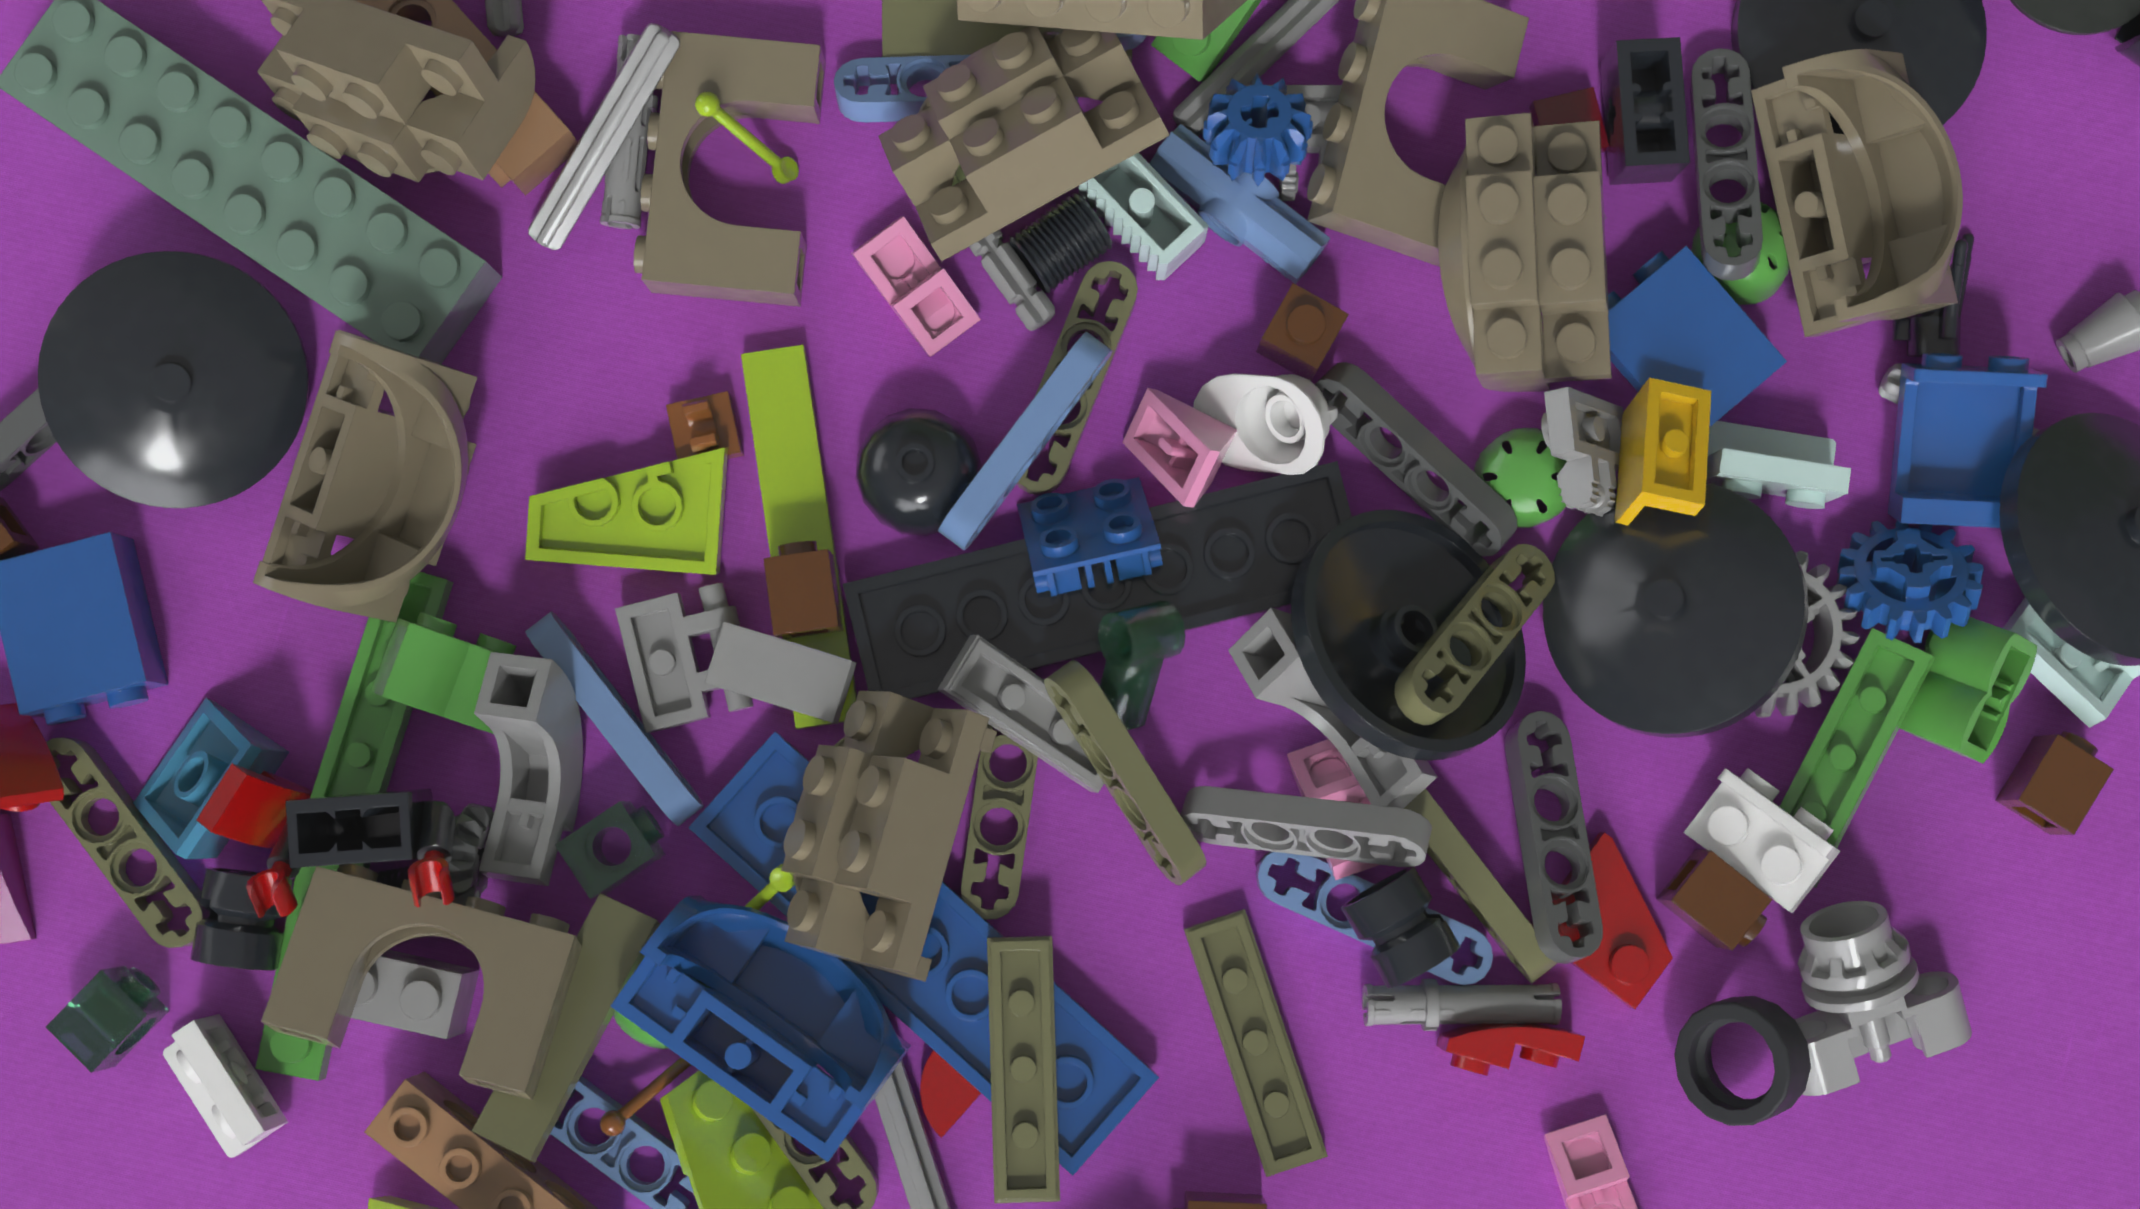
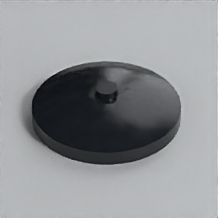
(1938, 39)
(173, 379)
(2076, 532)
(1367, 609)
(1677, 615)

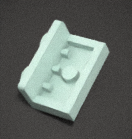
(1775, 463)
(2077, 680)

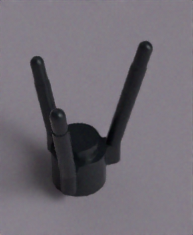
(1940, 328)

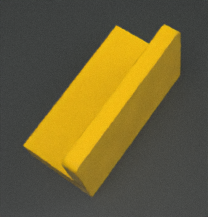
(1663, 450)

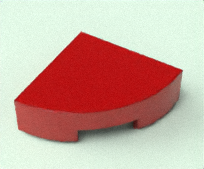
(944, 1094)

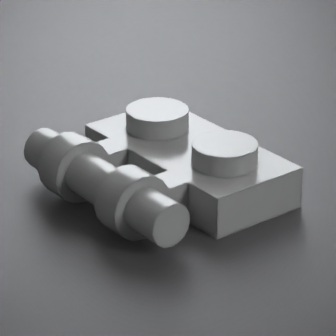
(664, 659)

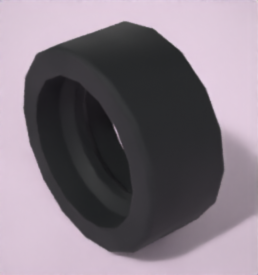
(1701, 1081)

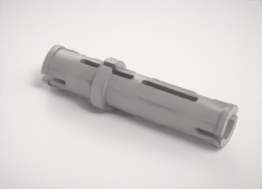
(624, 176)
(1460, 1004)

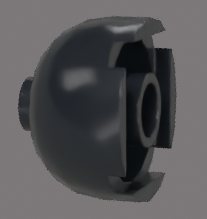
(915, 469)

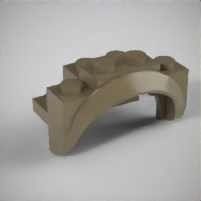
(361, 83)
(1018, 131)
(1860, 196)
(1527, 248)
(371, 479)
(880, 830)

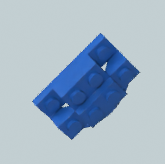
(765, 1018)

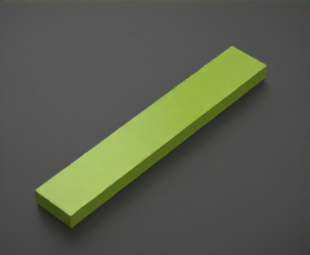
(792, 475)

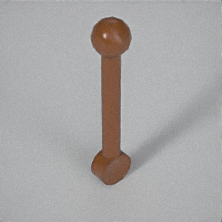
(614, 1122)

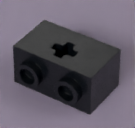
(1645, 111)

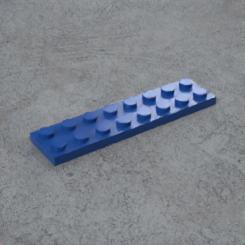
(950, 1011)

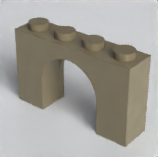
(1141, 17)
(1362, 180)
(683, 245)
(355, 920)

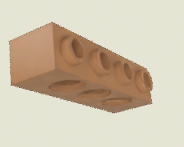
(541, 139)
(435, 1139)

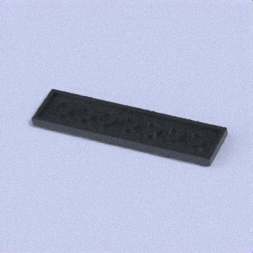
(1219, 564)

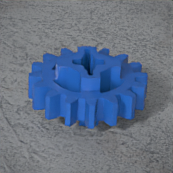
(1910, 579)

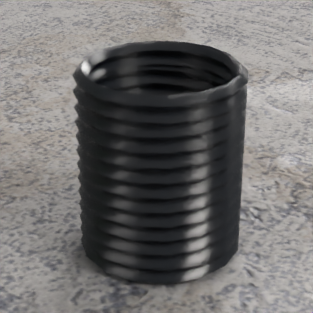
(1061, 242)

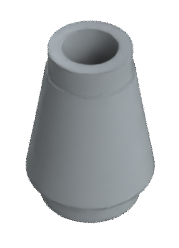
(2104, 334)

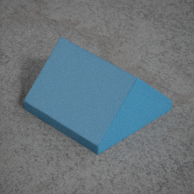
(194, 770)

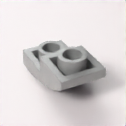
(780, 672)

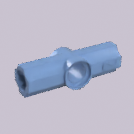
(1238, 207)

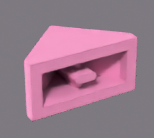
(1178, 444)

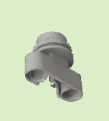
(1869, 995)

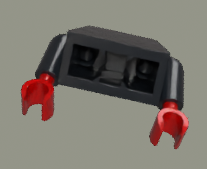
(360, 831)

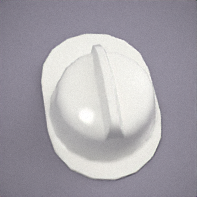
(1276, 419)

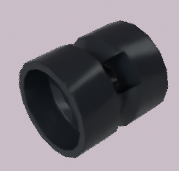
(233, 931)
(1403, 932)

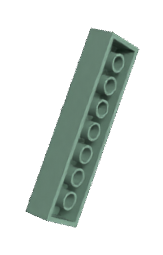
(249, 179)

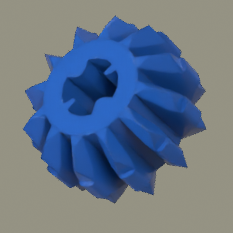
(1257, 129)

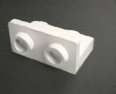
(1762, 840)
(223, 1084)

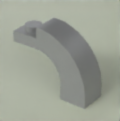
(1276, 675)
(541, 764)

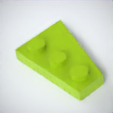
(636, 519)
(730, 1151)

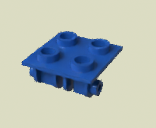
(1088, 530)

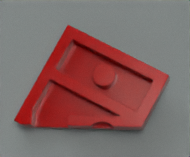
(1632, 945)

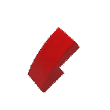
(26, 763)
(250, 806)
(1493, 1044)

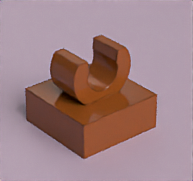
(704, 425)

